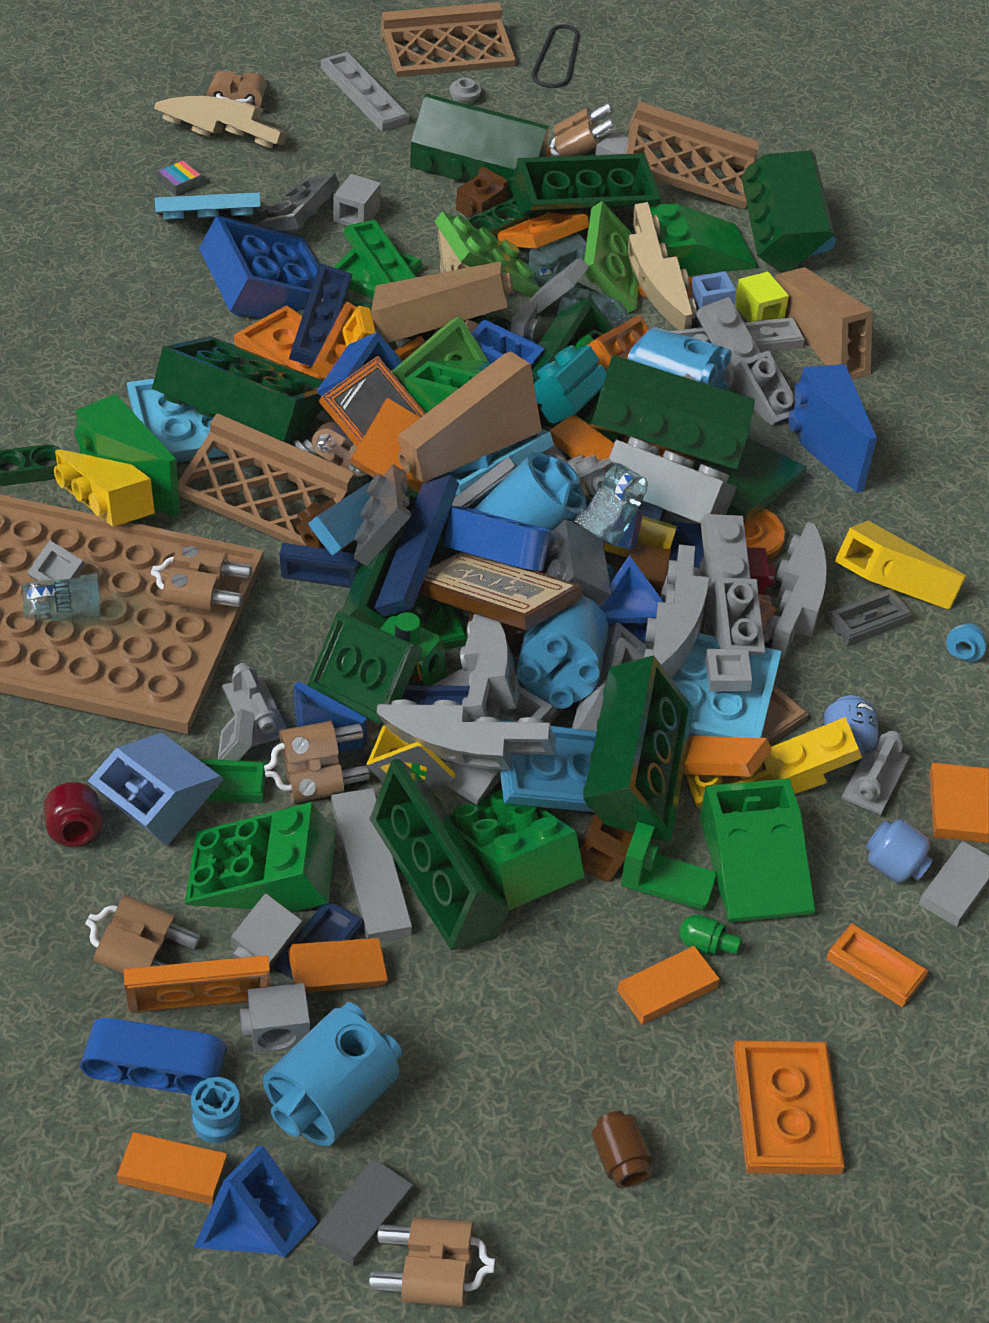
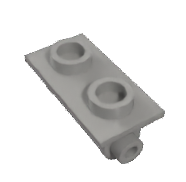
(590, 472)
(251, 693)
(877, 774)

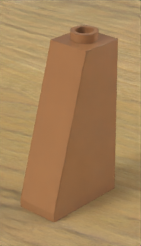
(433, 300)
(829, 320)
(474, 421)

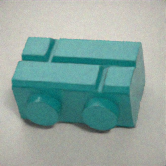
(568, 382)

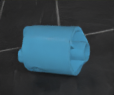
(682, 355)
(537, 493)
(565, 654)
(331, 1076)

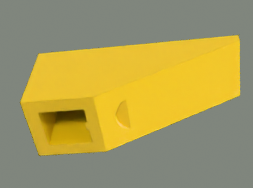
(107, 487)
(899, 565)

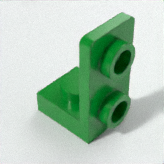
(662, 875)

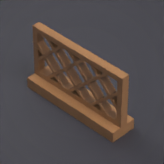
(444, 24)
(695, 141)
(278, 463)

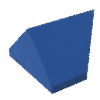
(497, 341)
(631, 600)
(315, 707)
(256, 1210)

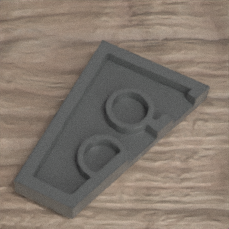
(297, 204)
(382, 513)

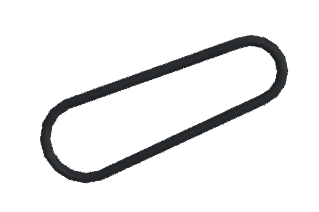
(542, 53)

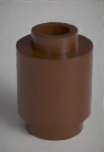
(622, 1149)

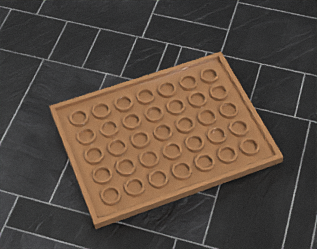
(143, 655)

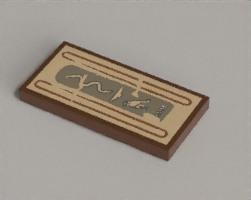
(498, 590)

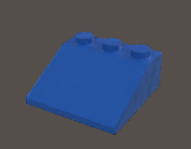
(258, 267)

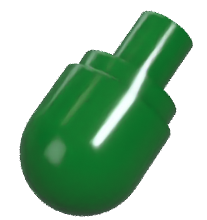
(708, 935)

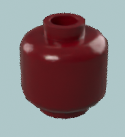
(72, 814)

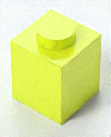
(761, 298)

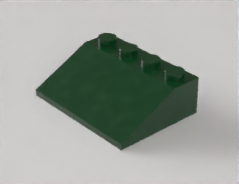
(238, 386)

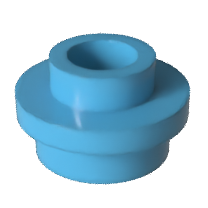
(970, 634)

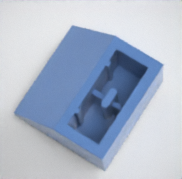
(155, 784)

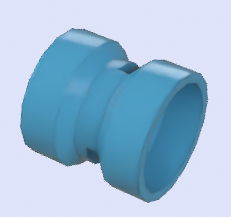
(213, 1121)

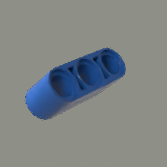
(497, 538)
(151, 1055)

